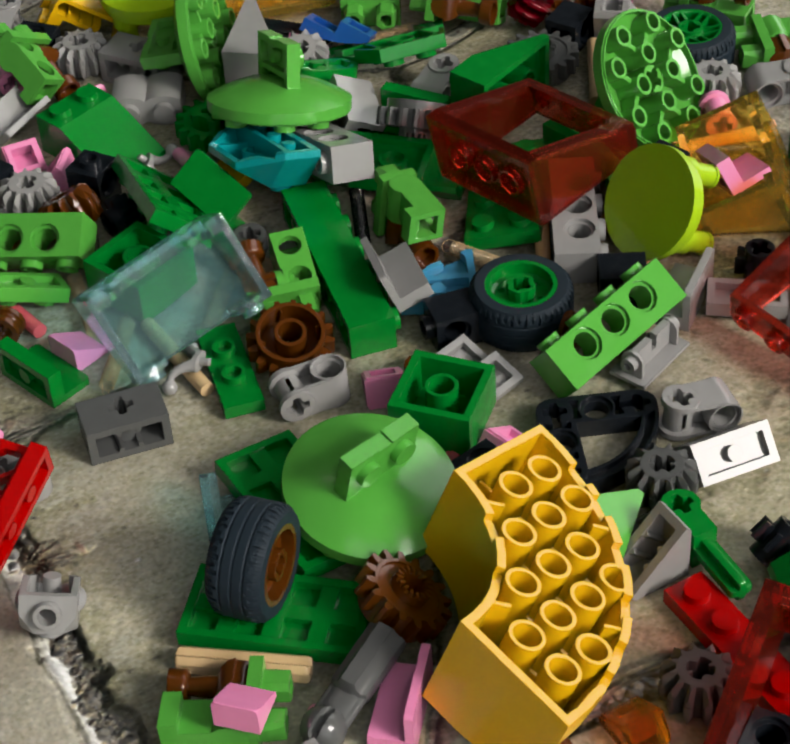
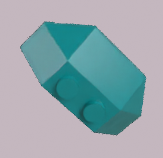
(266, 156)

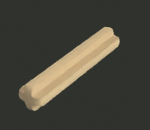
(210, 660)

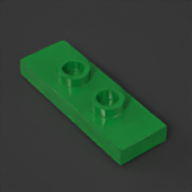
(231, 372)

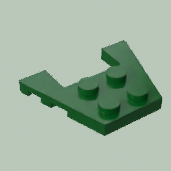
(393, 49)

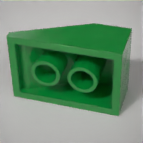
(501, 67)
(95, 123)

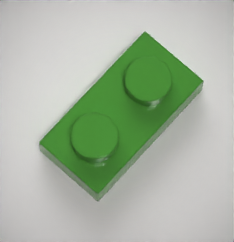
(33, 287)

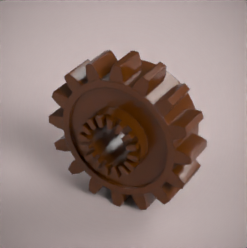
(284, 323)
(402, 597)

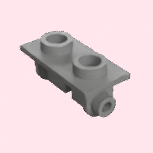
(652, 354)

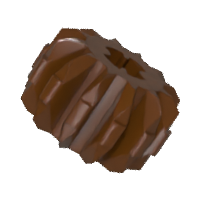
(75, 199)

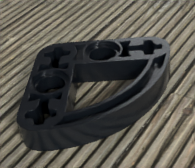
(575, 424)

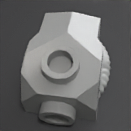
(49, 606)

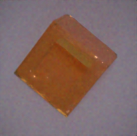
(636, 723)

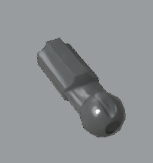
(353, 684)

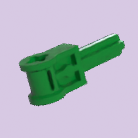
(704, 547)

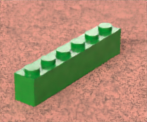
(345, 278)

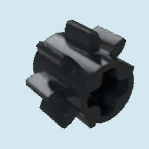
(120, 214)
(752, 256)
(771, 539)

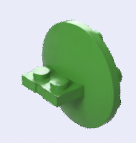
(191, 38)
(646, 74)
(279, 93)
(365, 485)

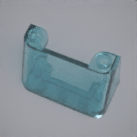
(172, 296)

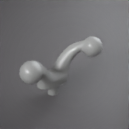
(152, 160)
(195, 364)

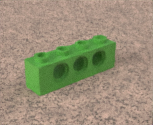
(74, 242)
(567, 369)

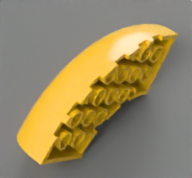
(533, 595)

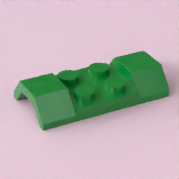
(407, 153)

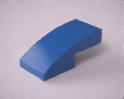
(347, 32)

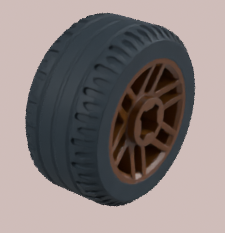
(252, 559)

